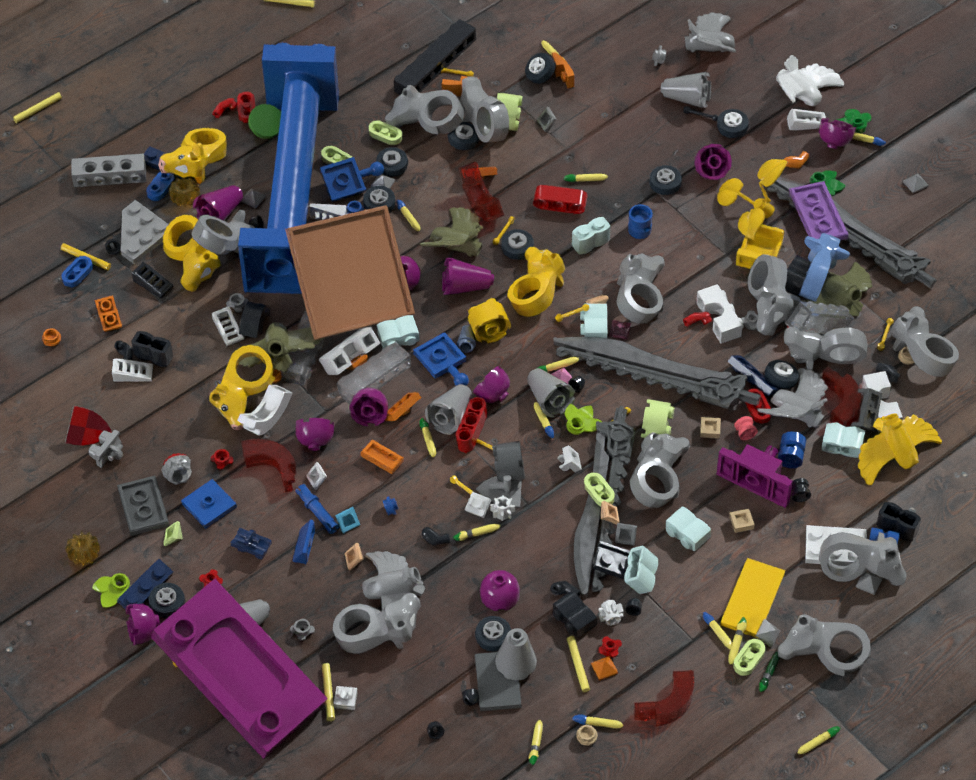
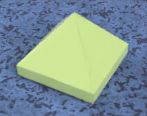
(173, 534)

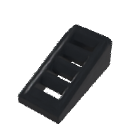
(144, 271)

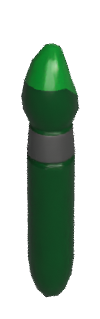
(764, 682)

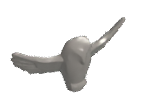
(708, 34)
(802, 404)
(393, 578)

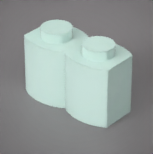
(591, 235)
(594, 321)
(401, 330)
(843, 440)
(688, 529)
(641, 570)

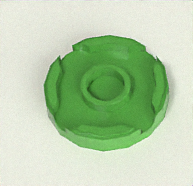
(265, 121)

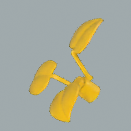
(751, 221)

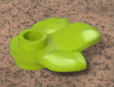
(582, 418)
(109, 589)

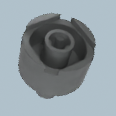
(509, 460)

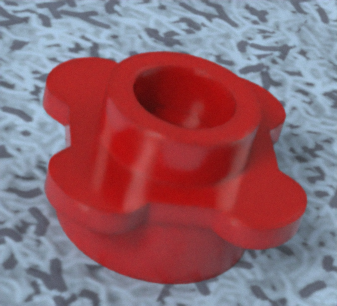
(222, 454)
(211, 575)
(606, 651)

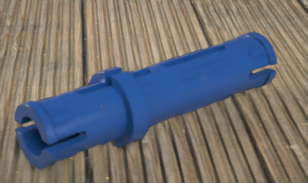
(312, 502)

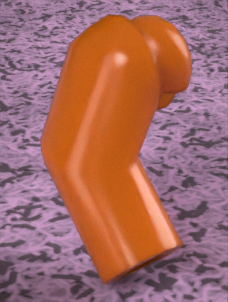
(797, 162)

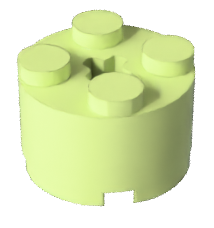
(512, 102)
(657, 418)

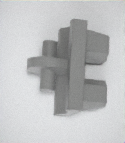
(109, 450)

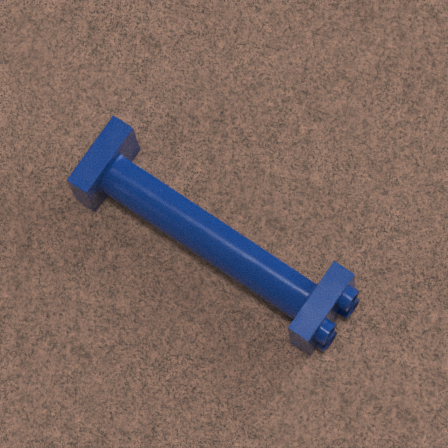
(300, 84)

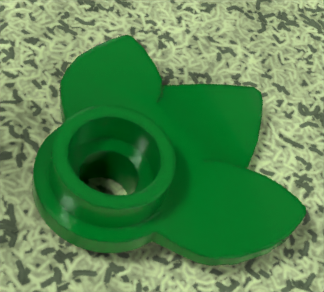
(856, 119)
(829, 178)

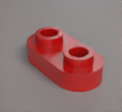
(245, 105)
(763, 404)

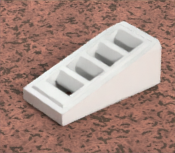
(800, 120)
(326, 211)
(220, 314)
(124, 376)

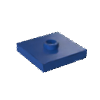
(209, 503)

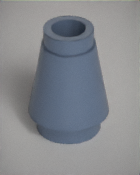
(466, 339)

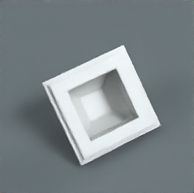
(316, 476)

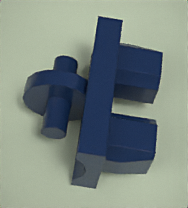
(251, 543)

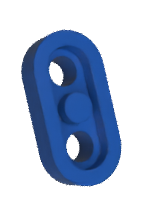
(162, 183)
(75, 272)

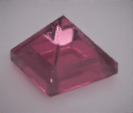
(620, 329)

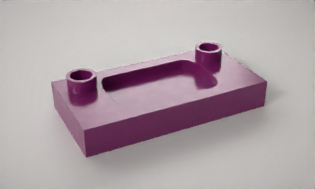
(239, 668)

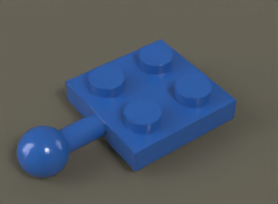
(345, 179)
(441, 356)

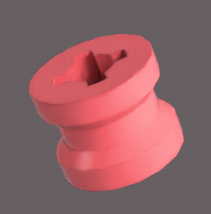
(745, 428)

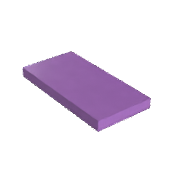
(818, 211)

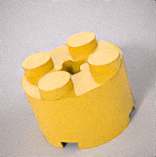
(489, 321)

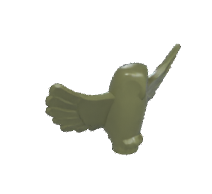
(461, 235)
(845, 289)
(279, 343)

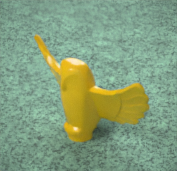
(894, 442)

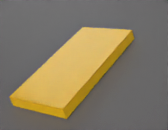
(753, 596)

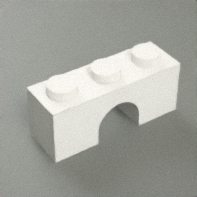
(715, 301)
(340, 356)
(880, 383)

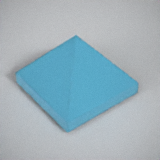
(347, 520)

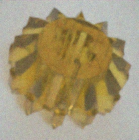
(184, 191)
(82, 548)

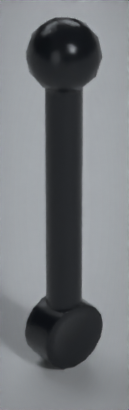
(687, 110)

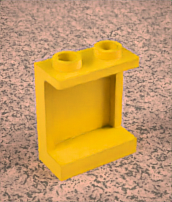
(767, 241)

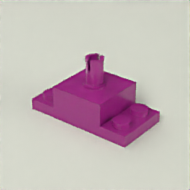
(756, 472)

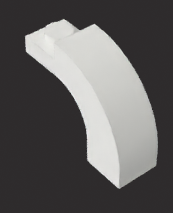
(268, 411)

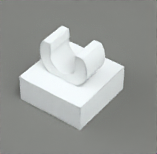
(570, 459)
(478, 504)
(345, 698)

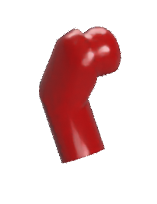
(223, 105)
(697, 316)

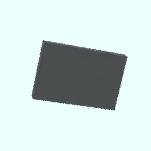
(143, 505)
(493, 688)

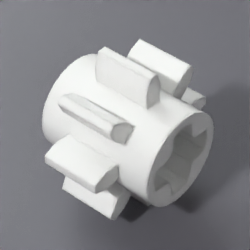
(502, 508)
(610, 612)

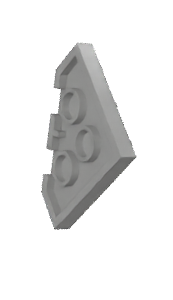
(140, 231)

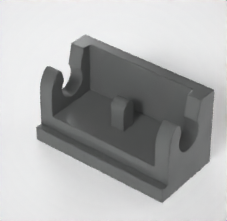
(869, 409)

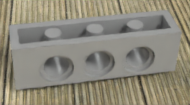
(108, 170)

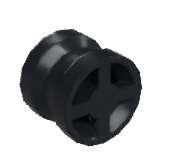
(800, 490)

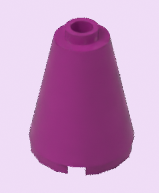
(218, 202)
(464, 277)

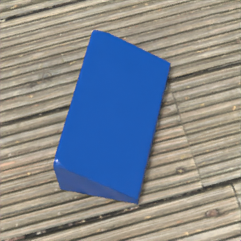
(304, 543)

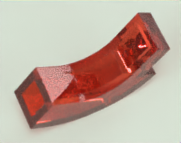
(483, 203)
(847, 390)
(273, 454)
(673, 706)

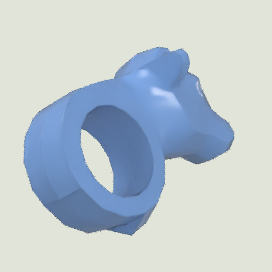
(822, 257)

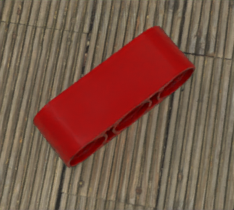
(560, 199)
(471, 424)

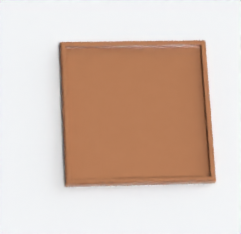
(350, 271)

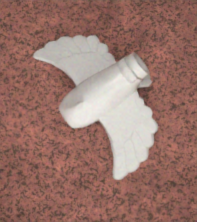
(807, 81)

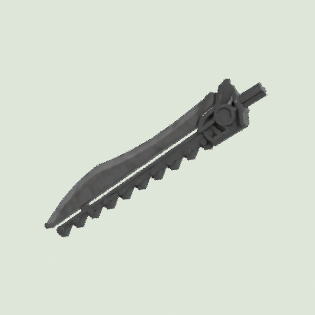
(890, 256)
(704, 384)
(619, 449)

